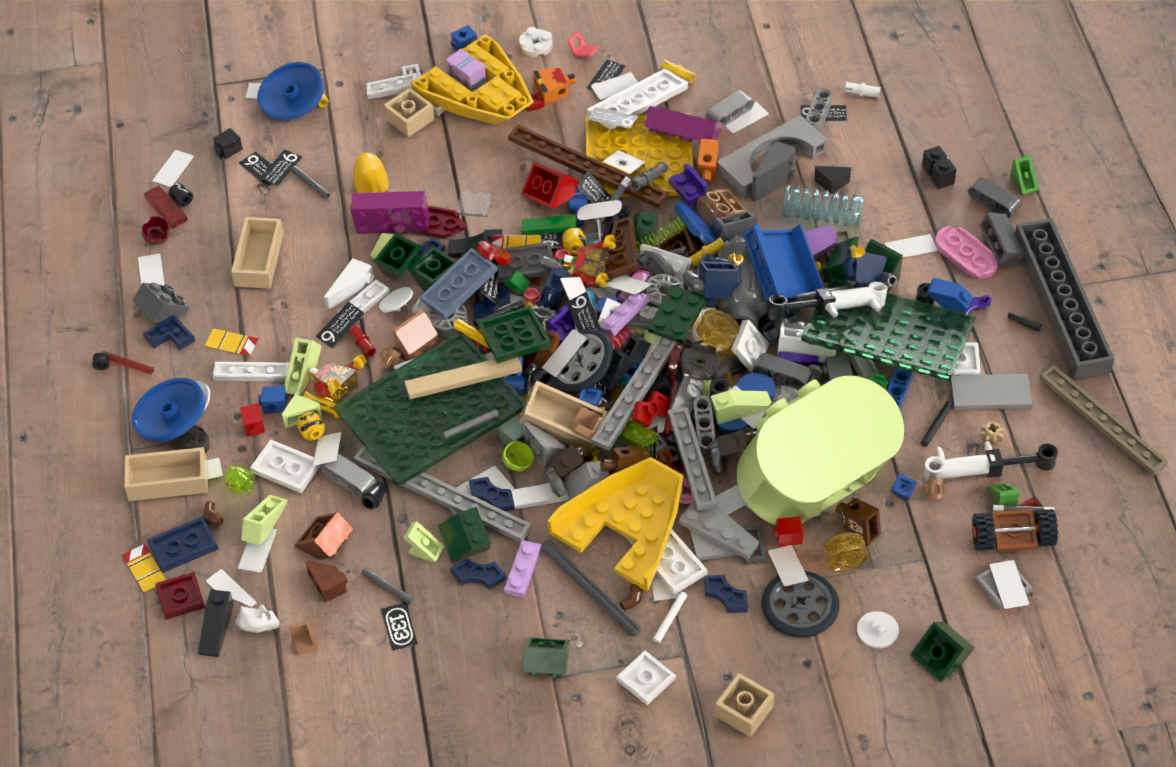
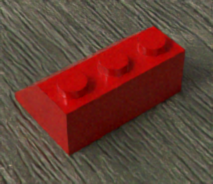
(549, 186)

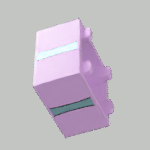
(466, 70)

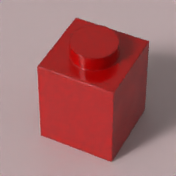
(252, 420)
(788, 531)

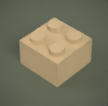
(409, 112)
(744, 705)

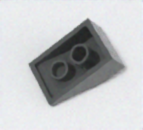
(774, 170)

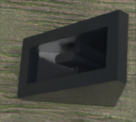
(832, 177)

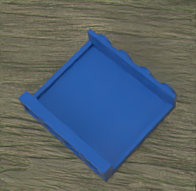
(782, 261)

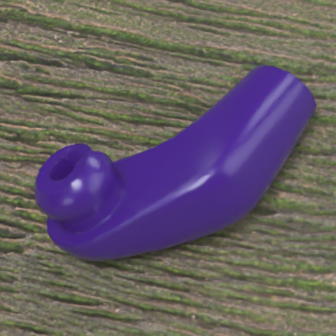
(978, 303)

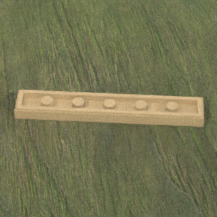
(461, 377)

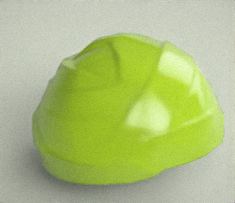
(517, 456)

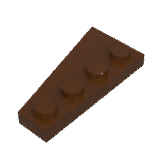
(624, 257)

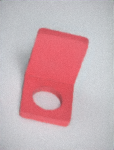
(582, 50)

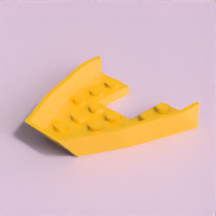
(633, 502)

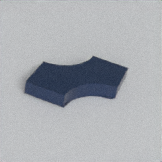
(488, 306)
(486, 491)
(486, 574)
(732, 598)

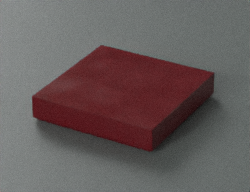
(180, 595)

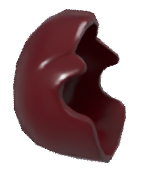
(156, 230)

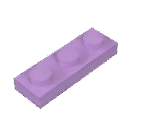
(624, 313)
(522, 569)

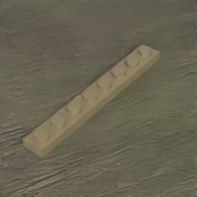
(1104, 420)

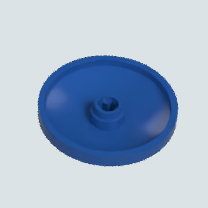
(290, 91)
(168, 410)

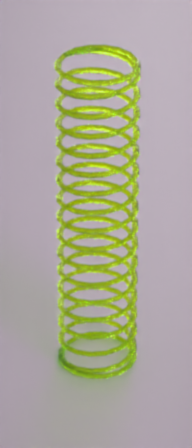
(653, 243)

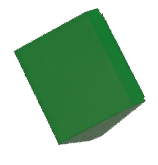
(517, 283)

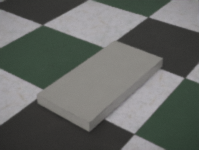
(991, 391)

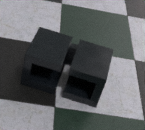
(939, 167)

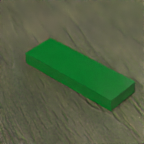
(548, 225)

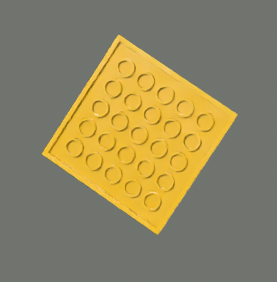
(641, 144)

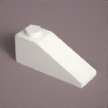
(350, 283)

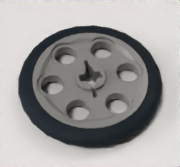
(588, 378)

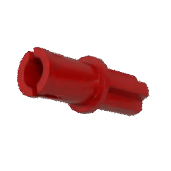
(362, 341)

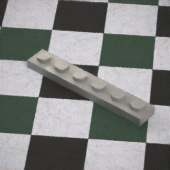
(692, 459)

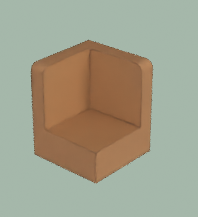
(586, 422)
(303, 637)

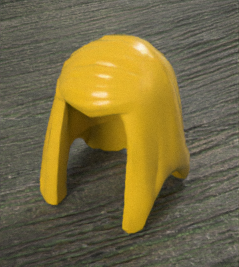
(369, 174)

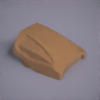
(718, 205)

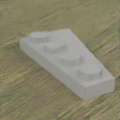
(720, 529)

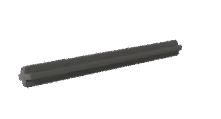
(591, 587)

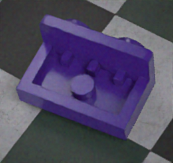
(562, 323)

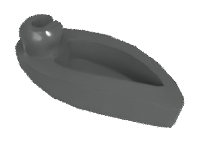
(654, 262)

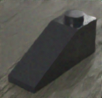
(215, 622)

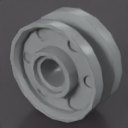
(659, 288)
(445, 327)

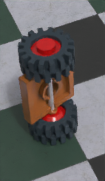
(1015, 530)

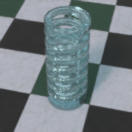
(854, 211)

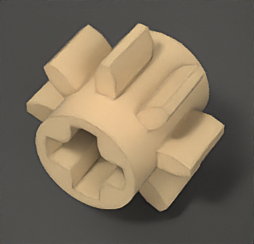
(992, 433)

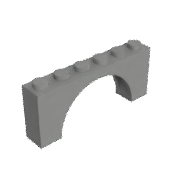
(797, 132)

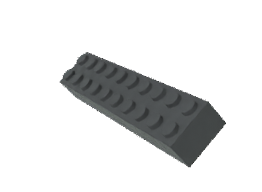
(1064, 300)

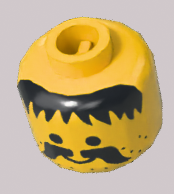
(573, 239)
(309, 425)

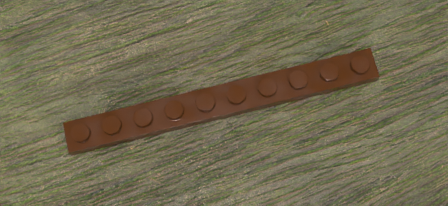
(583, 163)

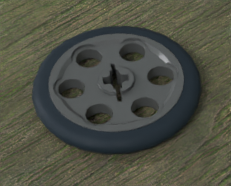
(803, 627)

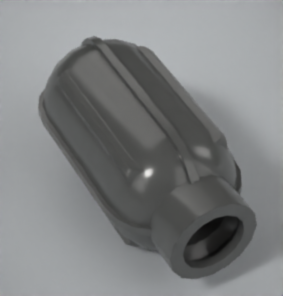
(747, 298)

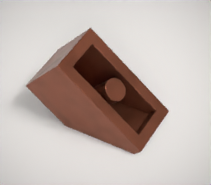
(327, 579)

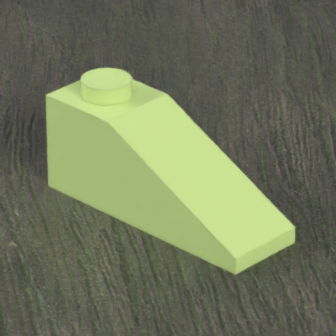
(303, 358)
(738, 404)
(262, 519)

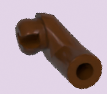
(210, 515)
(634, 598)

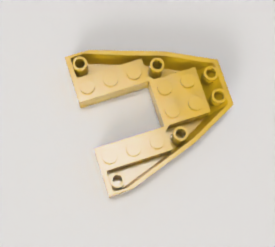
(491, 103)

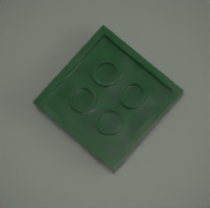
(514, 334)

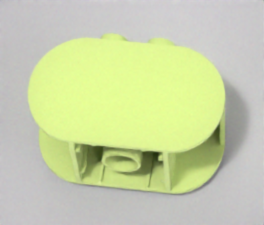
(818, 448)

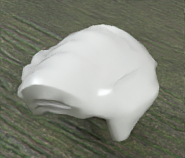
(256, 619)

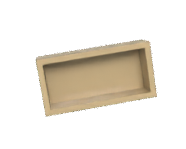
(257, 252)
(554, 413)
(166, 474)

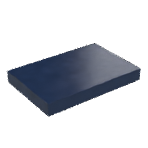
(182, 544)

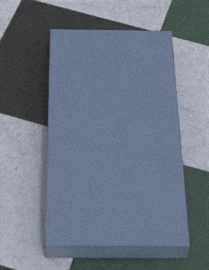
(458, 283)

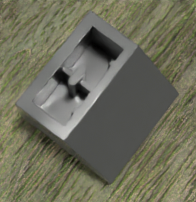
(734, 224)
(159, 301)

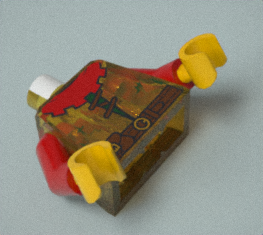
(590, 263)
(336, 380)

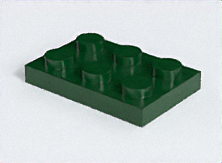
(677, 314)

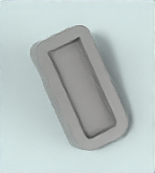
(863, 367)

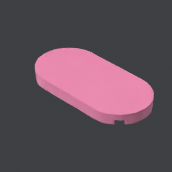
(966, 252)

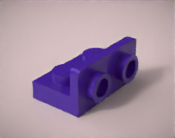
(689, 185)

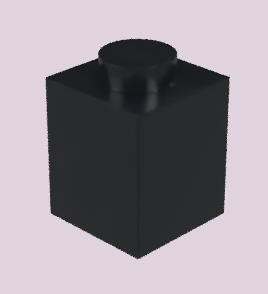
(227, 143)

